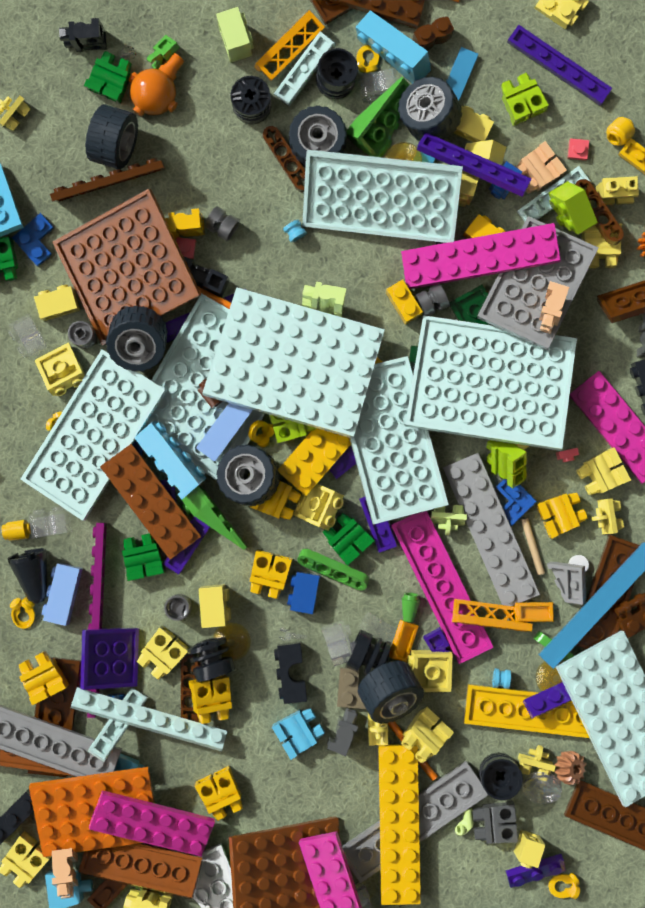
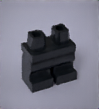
(84, 35)

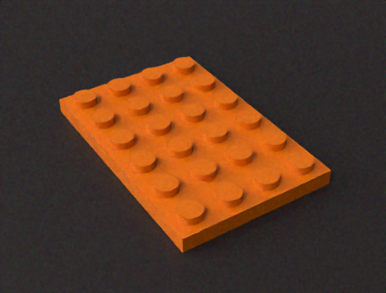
(67, 805)

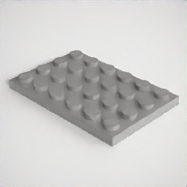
(520, 294)

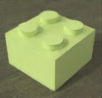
(235, 34)

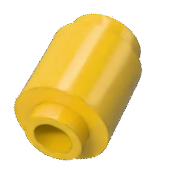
(16, 530)

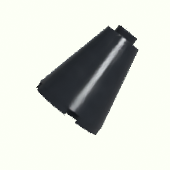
(31, 573)

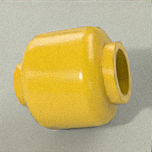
(620, 131)

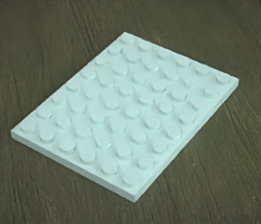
(294, 362)
(180, 373)
(490, 384)

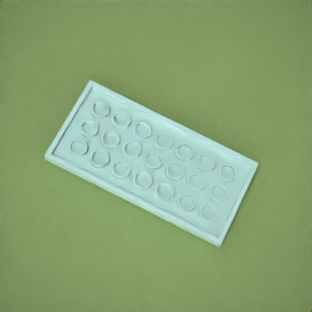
(381, 196)
(94, 427)
(392, 459)
(610, 701)

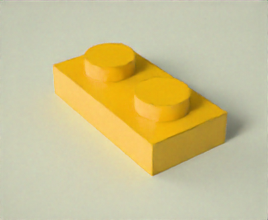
(634, 154)

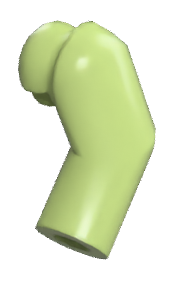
(466, 823)

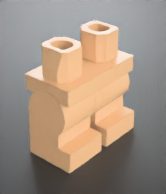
(535, 167)
(552, 310)
(64, 872)

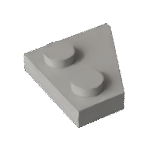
(570, 580)

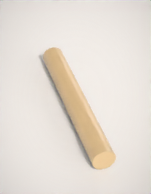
(532, 545)

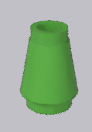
(410, 605)

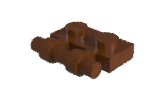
(632, 621)

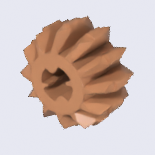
(570, 767)

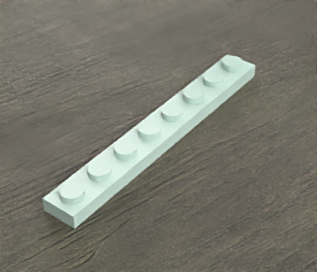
(149, 719)

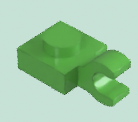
(163, 49)

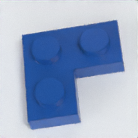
(30, 236)
(519, 501)

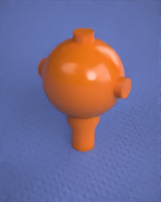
(154, 89)

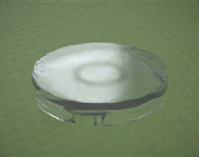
(542, 788)

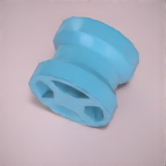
(294, 230)
(501, 678)

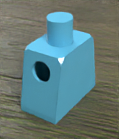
(57, 902)

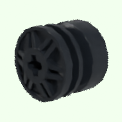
(338, 63)
(249, 110)
(367, 653)
(211, 659)
(500, 787)

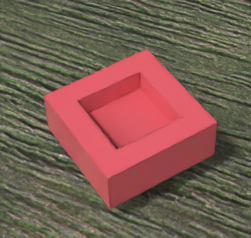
(578, 149)
(186, 246)
(567, 455)

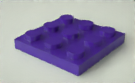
(109, 658)

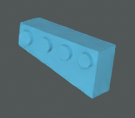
(394, 47)
(170, 458)

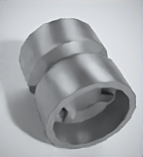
(221, 223)
(432, 300)
(82, 334)
(178, 607)

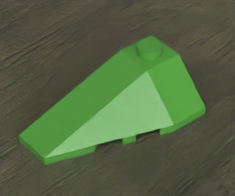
(376, 124)
(204, 509)

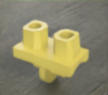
(19, 106)
(606, 516)
(377, 732)
(527, 761)

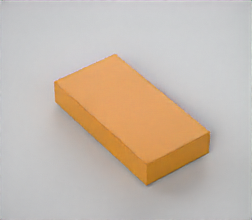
(534, 612)
(403, 641)

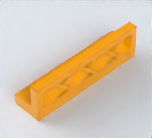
(284, 40)
(486, 621)

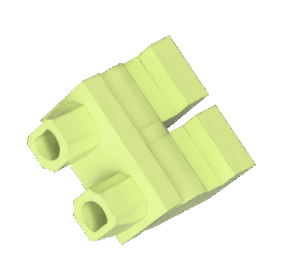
(324, 298)

